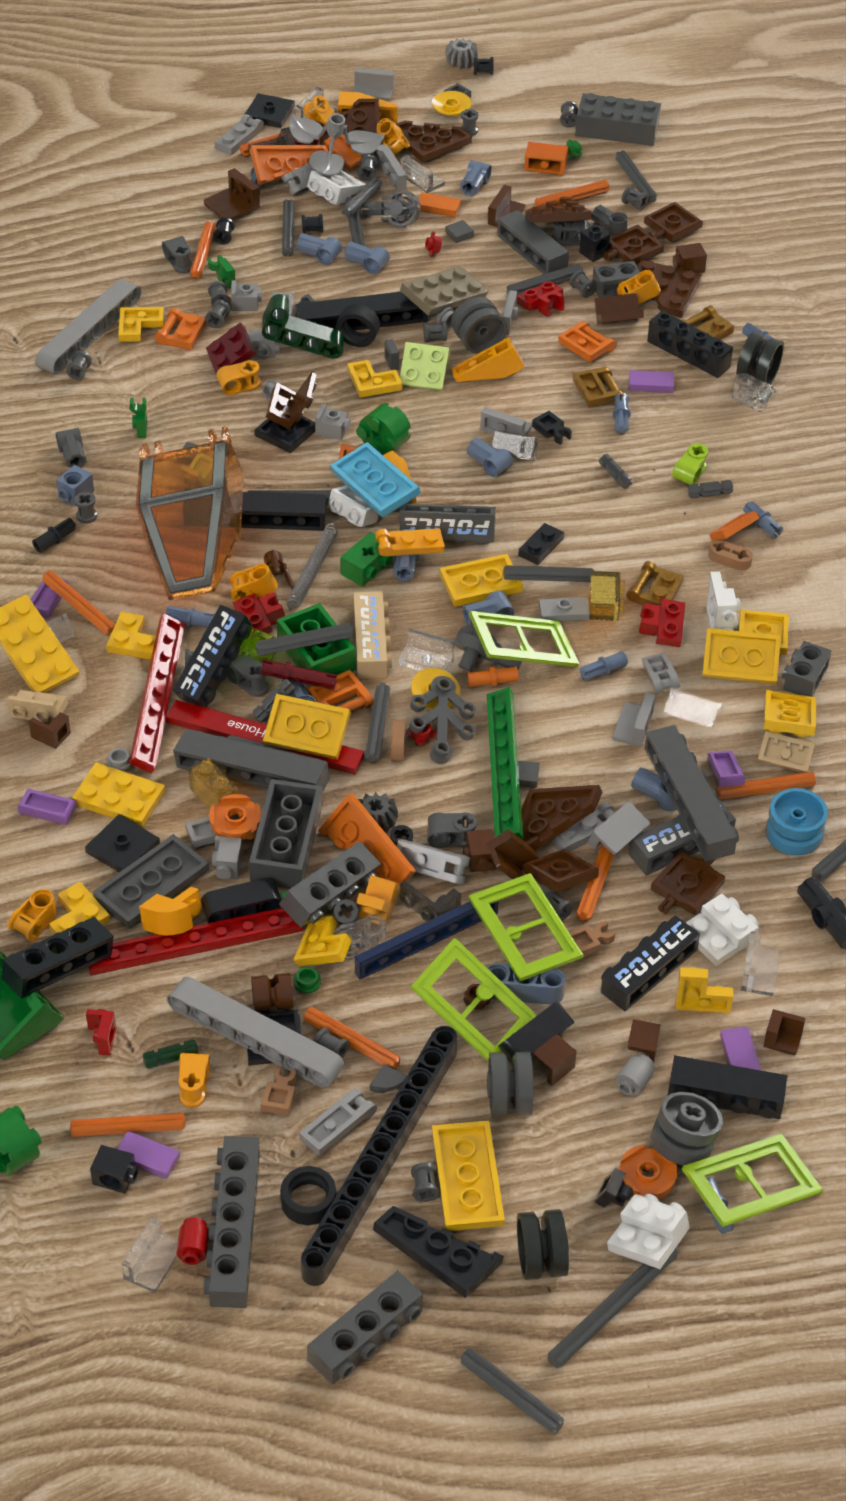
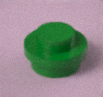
(574, 149)
(307, 980)

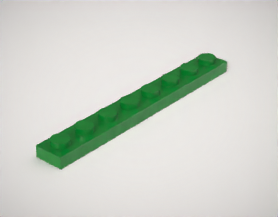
(504, 762)

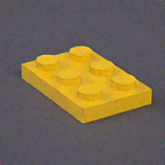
(477, 579)
(741, 656)
(790, 713)
(306, 726)
(119, 793)

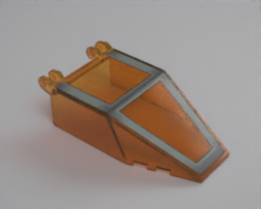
(190, 512)

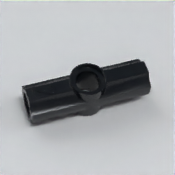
(825, 910)

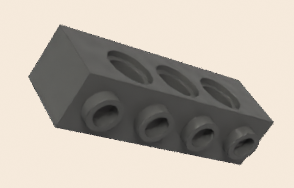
(330, 884)
(393, 1293)

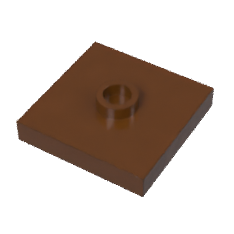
(674, 221)
(561, 870)

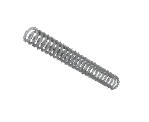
(312, 576)

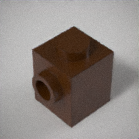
(690, 257)
(478, 850)

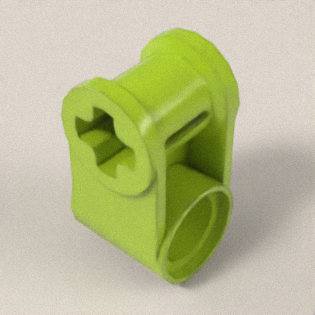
(691, 464)

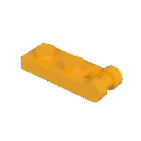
(409, 542)

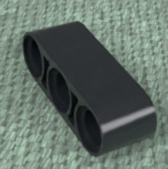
(241, 900)
(537, 1031)

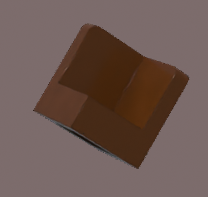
(51, 733)
(784, 1032)
(644, 1037)
(556, 1057)

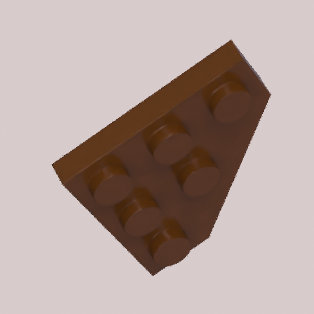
(361, 116)
(431, 140)
(558, 210)
(675, 284)
(554, 810)

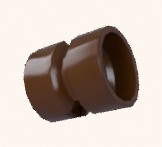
(272, 992)

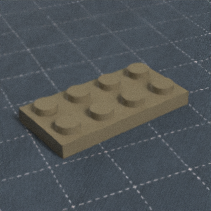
(443, 290)

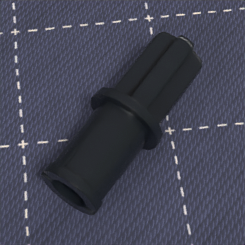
(54, 535)

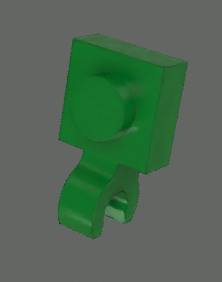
(224, 270)
(139, 420)

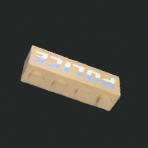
(370, 635)

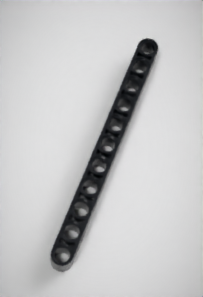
(377, 1162)

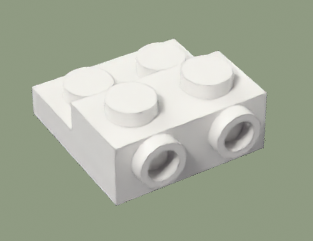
(335, 187)
(349, 504)
(721, 604)
(723, 929)
(649, 1230)

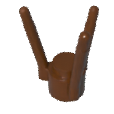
(274, 561)

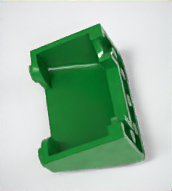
(23, 1019)

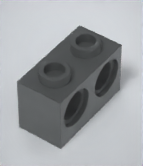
(611, 275)
(806, 669)

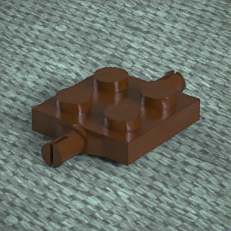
(635, 244)
(687, 883)

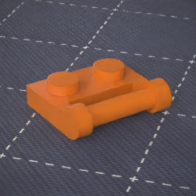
(187, 332)
(586, 341)
(345, 687)

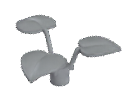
(326, 163)

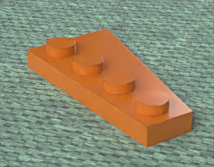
(275, 161)
(352, 824)

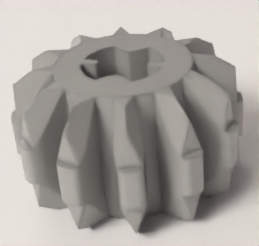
(461, 53)

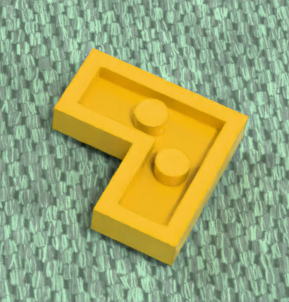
(135, 318)
(370, 383)
(128, 639)
(81, 907)
(320, 944)
(696, 996)

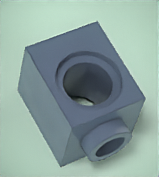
(74, 482)

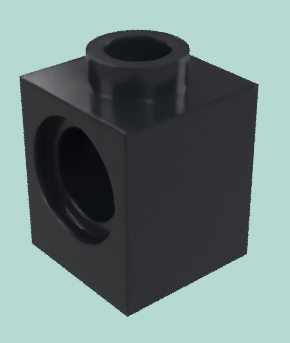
(594, 243)
(113, 1169)

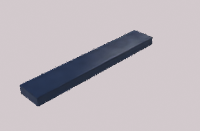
(417, 939)

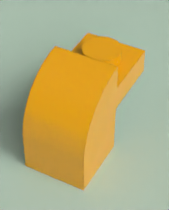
(379, 898)
(171, 916)

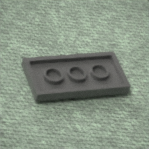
(160, 871)

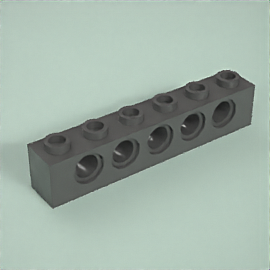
(232, 1288)

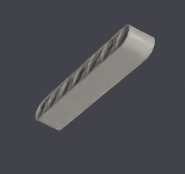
(87, 326)
(255, 1030)

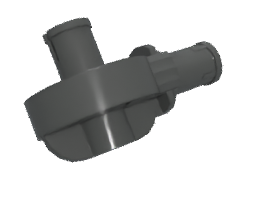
(396, 208)
(471, 645)

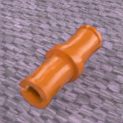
(493, 676)

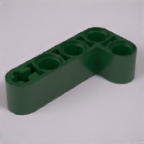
(299, 333)

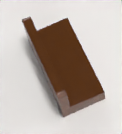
(502, 206)
(617, 308)
(511, 853)

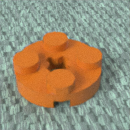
(235, 804)
(645, 1158)

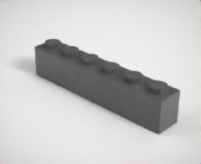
(249, 762)
(691, 793)

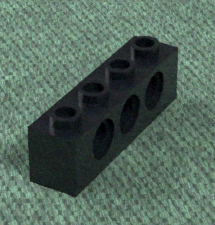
(690, 344)
(57, 957)

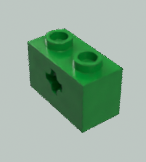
(363, 561)

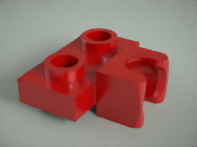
(544, 297)
(262, 612)
(664, 620)

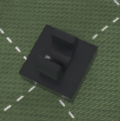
(613, 1189)

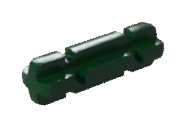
(169, 1053)

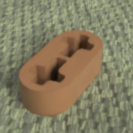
(730, 555)
(398, 740)

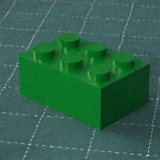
(327, 657)

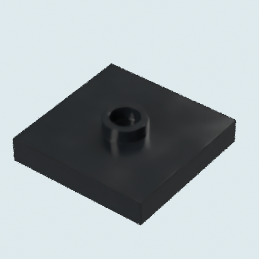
(271, 109)
(121, 843)

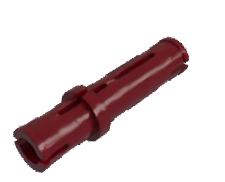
(298, 674)

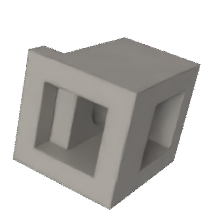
(245, 296)
(263, 347)
(331, 423)
(227, 857)

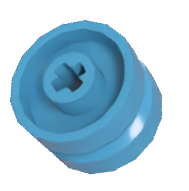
(796, 821)

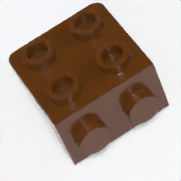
(237, 200)
(288, 406)

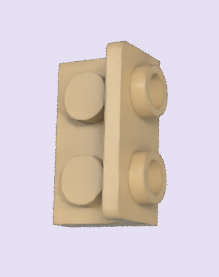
(36, 705)
(786, 752)

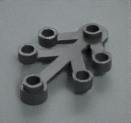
(443, 715)

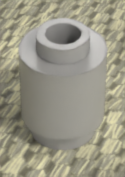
(635, 1075)

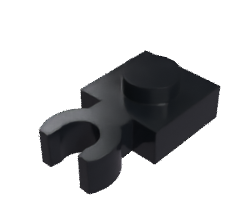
(550, 425)

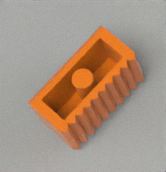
(546, 158)

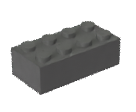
(618, 119)
(286, 832)

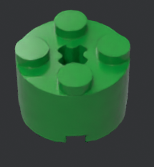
(384, 428)
(17, 1141)

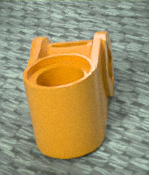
(320, 114)
(393, 136)
(643, 285)
(238, 378)
(253, 580)
(34, 914)
(193, 1078)

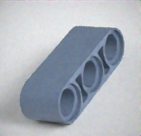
(540, 989)

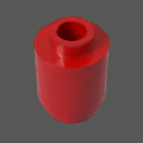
(192, 1241)

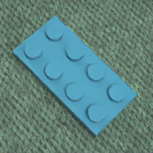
(375, 479)

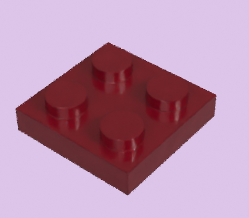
(231, 348)

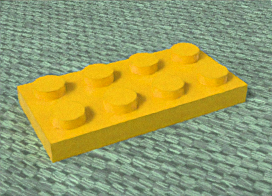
(34, 647)
(467, 1176)

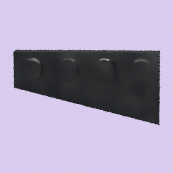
(451, 1260)

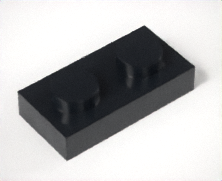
(541, 544)

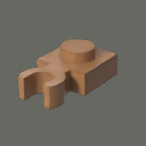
(590, 940)
(279, 1095)

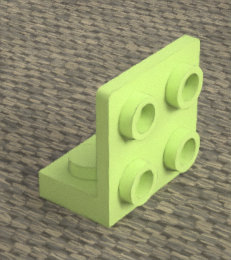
(424, 366)

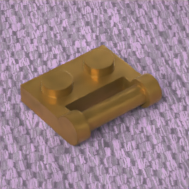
(716, 326)
(593, 390)
(664, 587)

